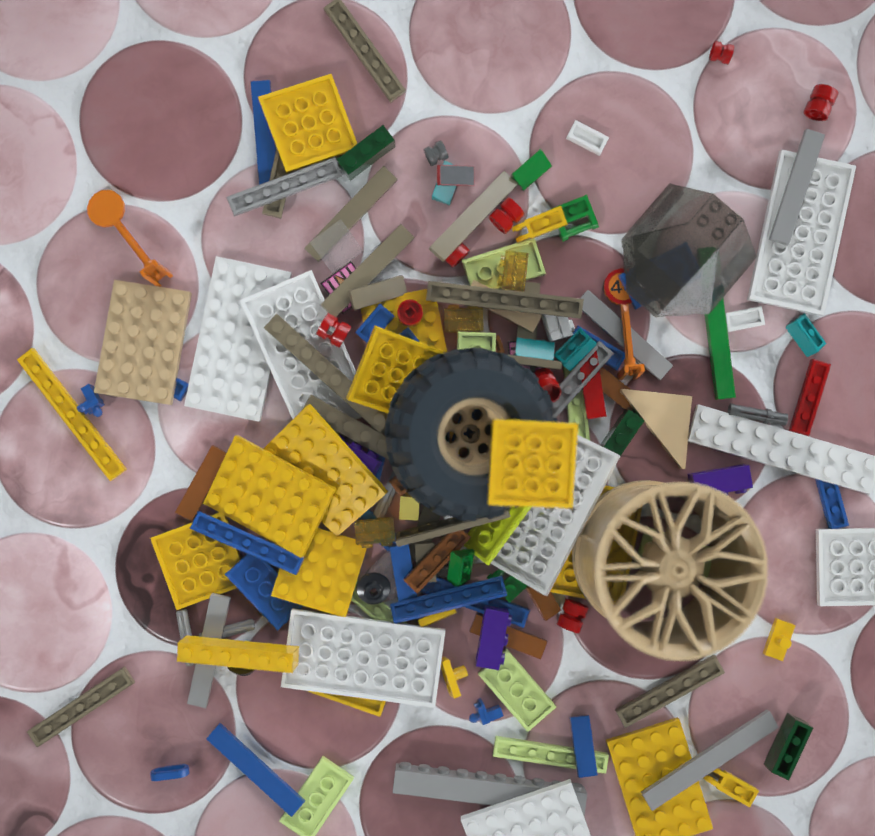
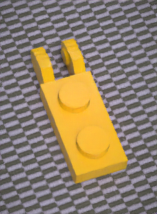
(541, 224)
(733, 787)

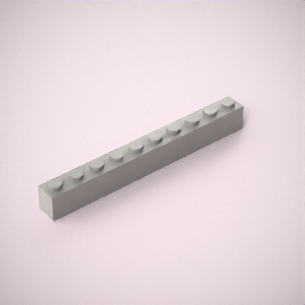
(468, 786)

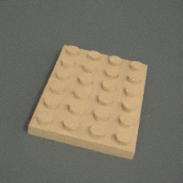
(143, 342)

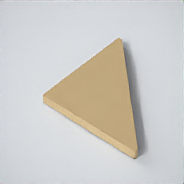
(666, 418)

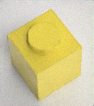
(408, 508)

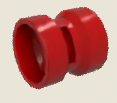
(721, 52)

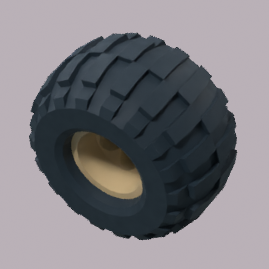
(423, 416)

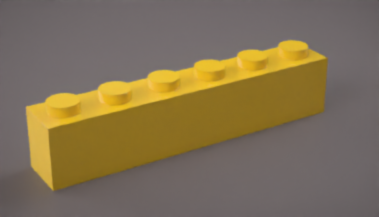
(238, 654)

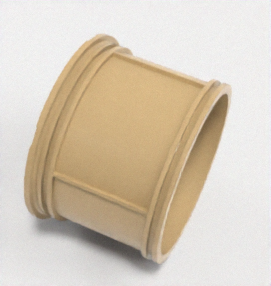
(675, 568)

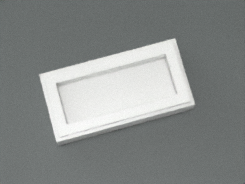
(587, 137)
(745, 319)

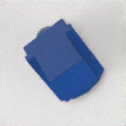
(93, 402)
(485, 715)

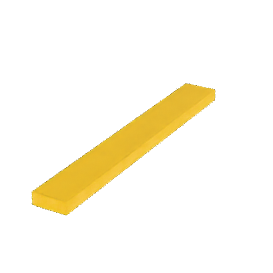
(67, 410)

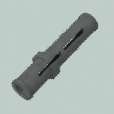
(779, 418)

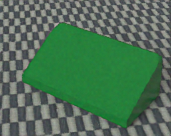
(531, 170)
(460, 566)

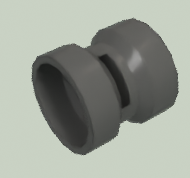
(436, 153)

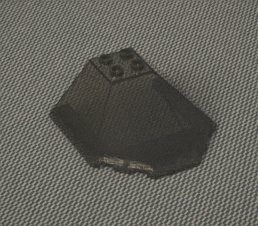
(685, 253)

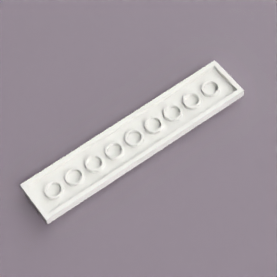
(782, 449)

